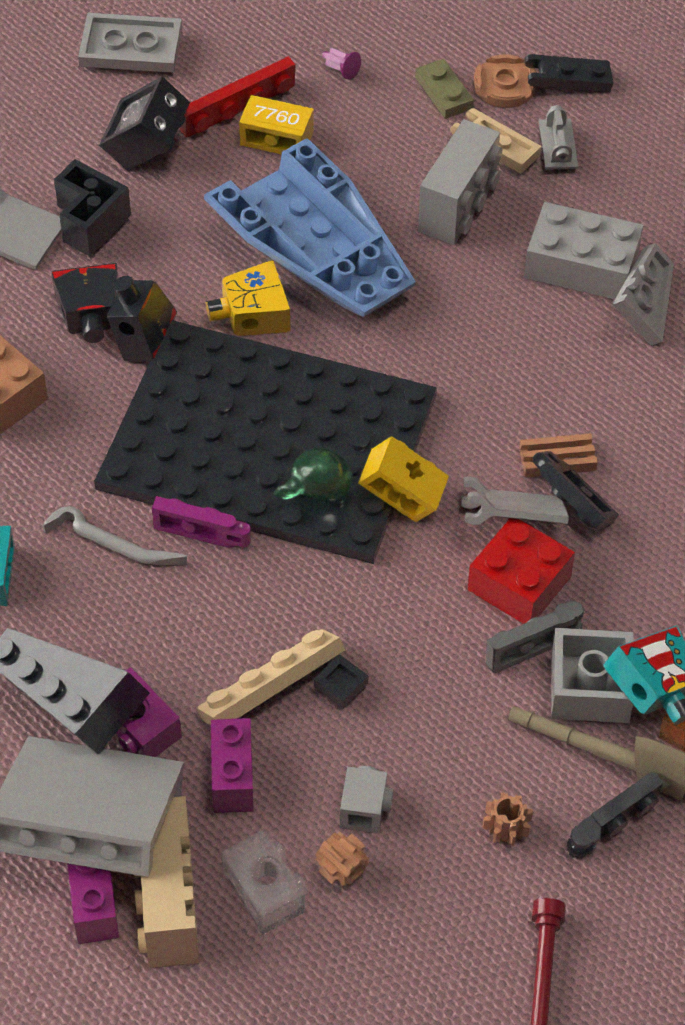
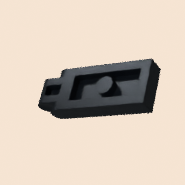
(573, 489)

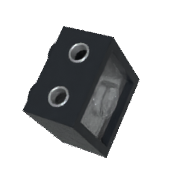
(145, 124)

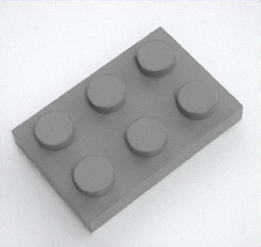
(130, 42)

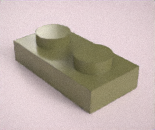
(444, 88)

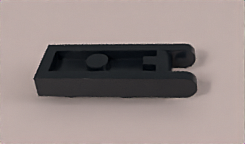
(569, 73)

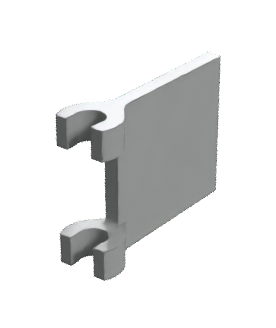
(26, 231)
(510, 504)

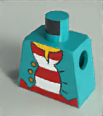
(652, 672)

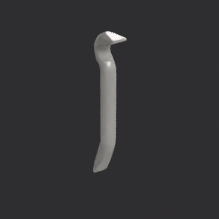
(110, 540)

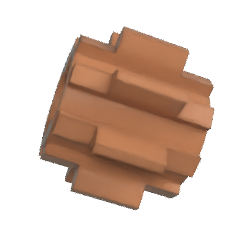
(507, 829)
(342, 858)

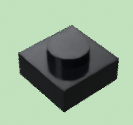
(341, 681)

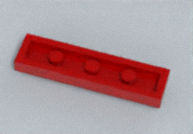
(234, 97)

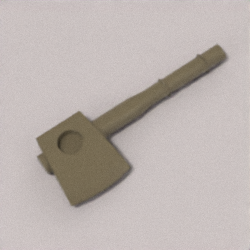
(647, 758)

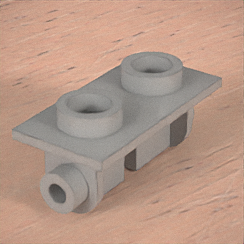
(558, 140)

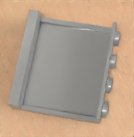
(86, 805)

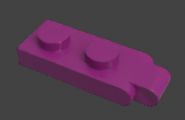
(199, 523)

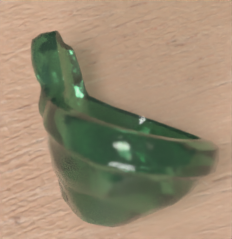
(318, 475)

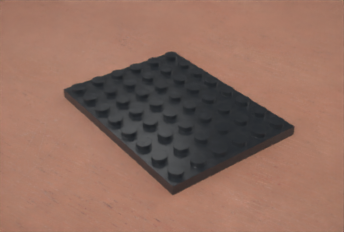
(231, 417)

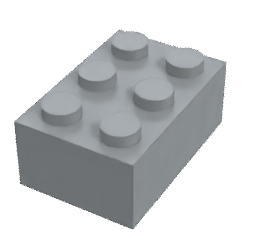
(459, 182)
(582, 250)

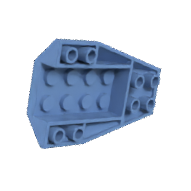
(317, 229)

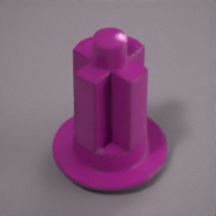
(346, 63)

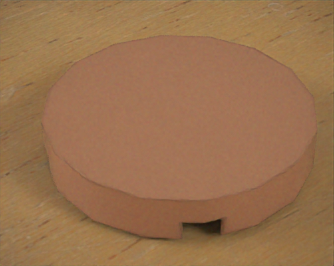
(504, 81)

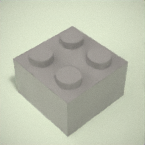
(579, 681)

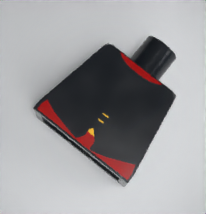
(86, 298)
(139, 318)

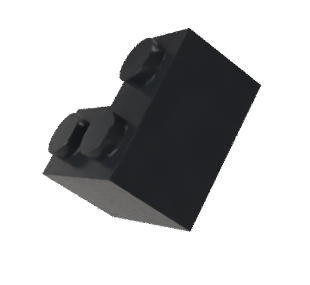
(91, 206)

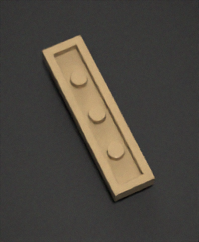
(263, 683)

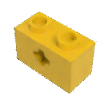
(403, 479)

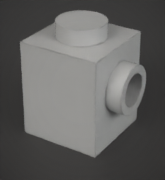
(365, 799)

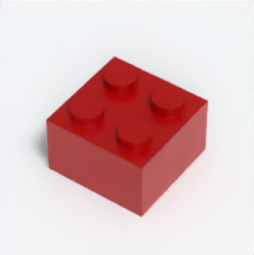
(520, 570)

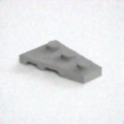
(646, 294)

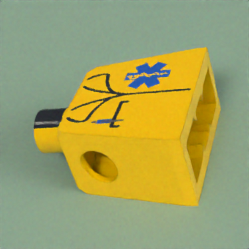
(252, 302)

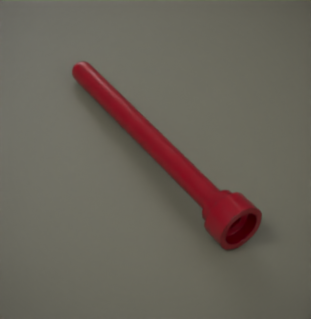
(548, 916)

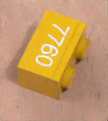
(274, 124)

